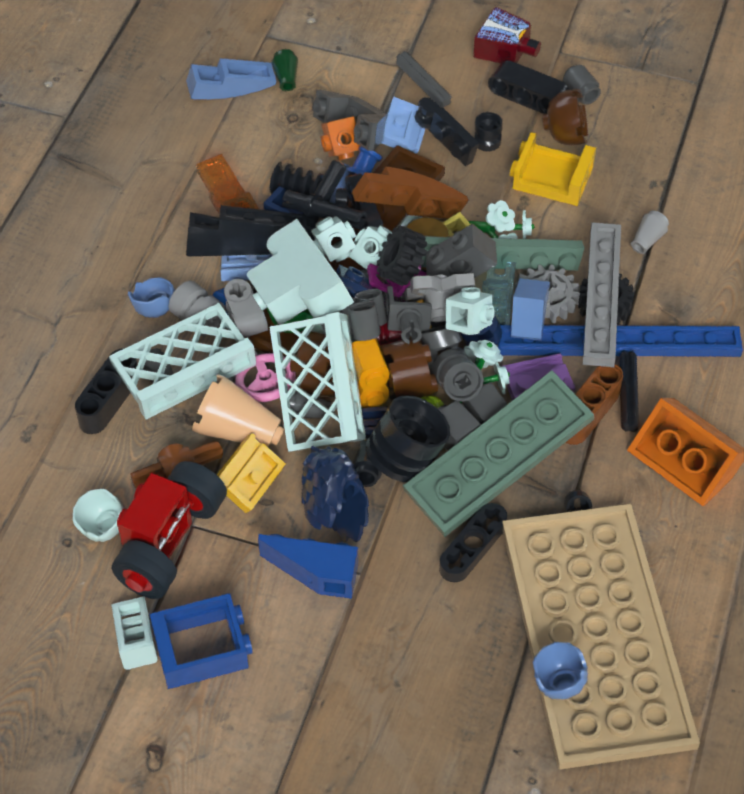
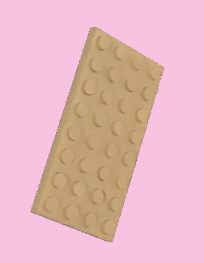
(591, 585)

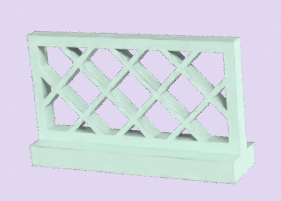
(194, 375)
(343, 375)

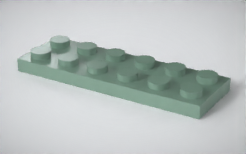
(498, 453)

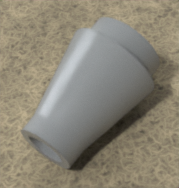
(650, 230)

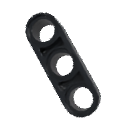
(525, 86)
(102, 397)

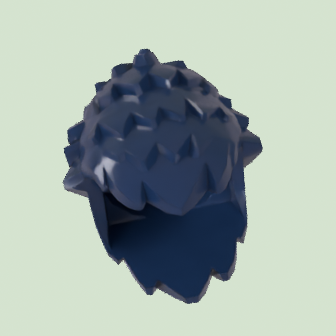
(334, 493)

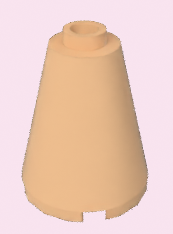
(234, 415)

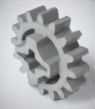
(562, 294)

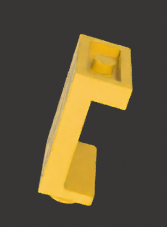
(552, 171)

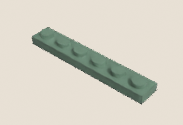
(530, 252)

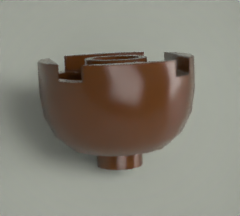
(567, 118)

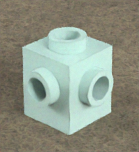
(326, 231)
(368, 245)
(469, 311)

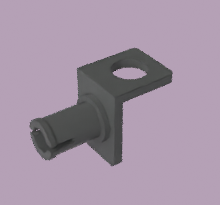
(407, 317)

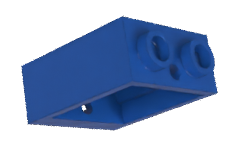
(196, 615)

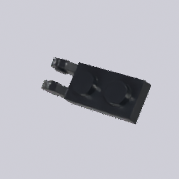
(447, 130)

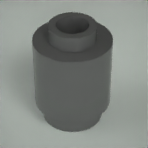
(580, 78)

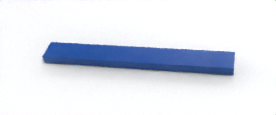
(643, 340)

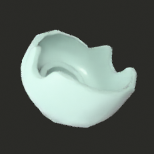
(97, 515)

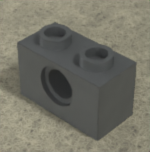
(462, 254)

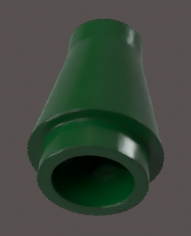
(285, 67)

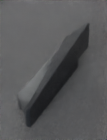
(238, 231)

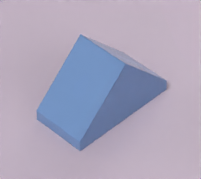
(529, 309)

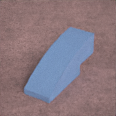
(229, 79)

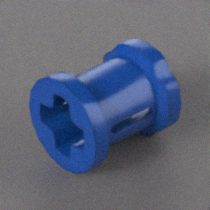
(364, 162)

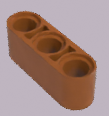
(599, 395)

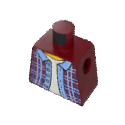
(504, 38)

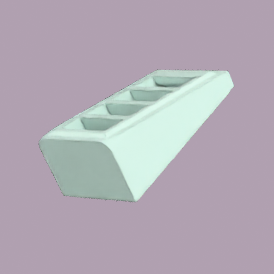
(138, 651)

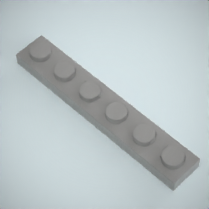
(602, 295)

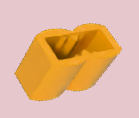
(371, 373)

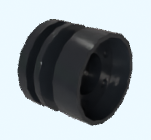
(407, 438)

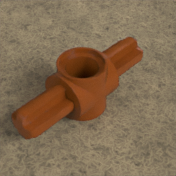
(174, 454)

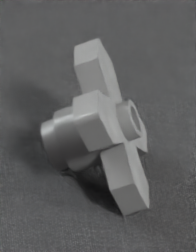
(436, 290)

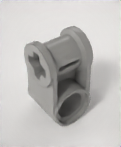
(243, 308)

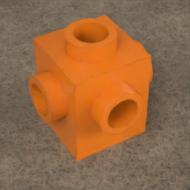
(332, 135)

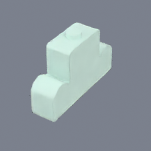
(297, 277)

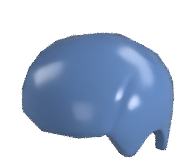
(152, 297)
(560, 670)

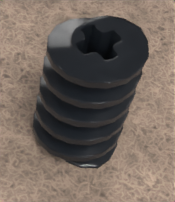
(294, 181)

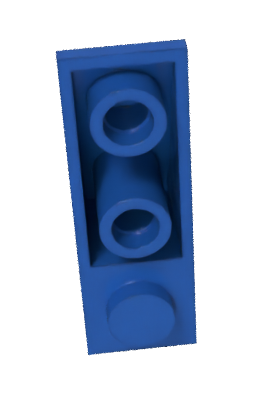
(318, 565)

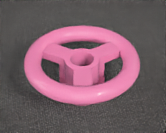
(265, 385)

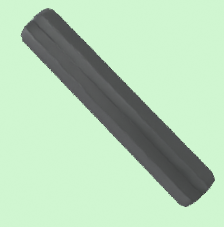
(423, 79)

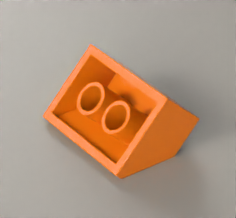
(687, 450)

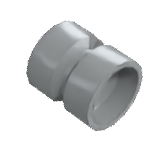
(192, 299)

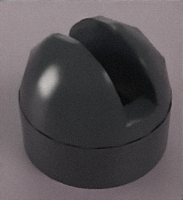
(584, 500)

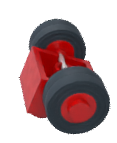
(159, 521)

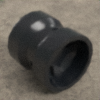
(488, 131)

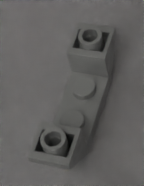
(368, 119)

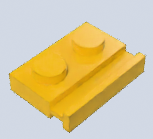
(250, 472)

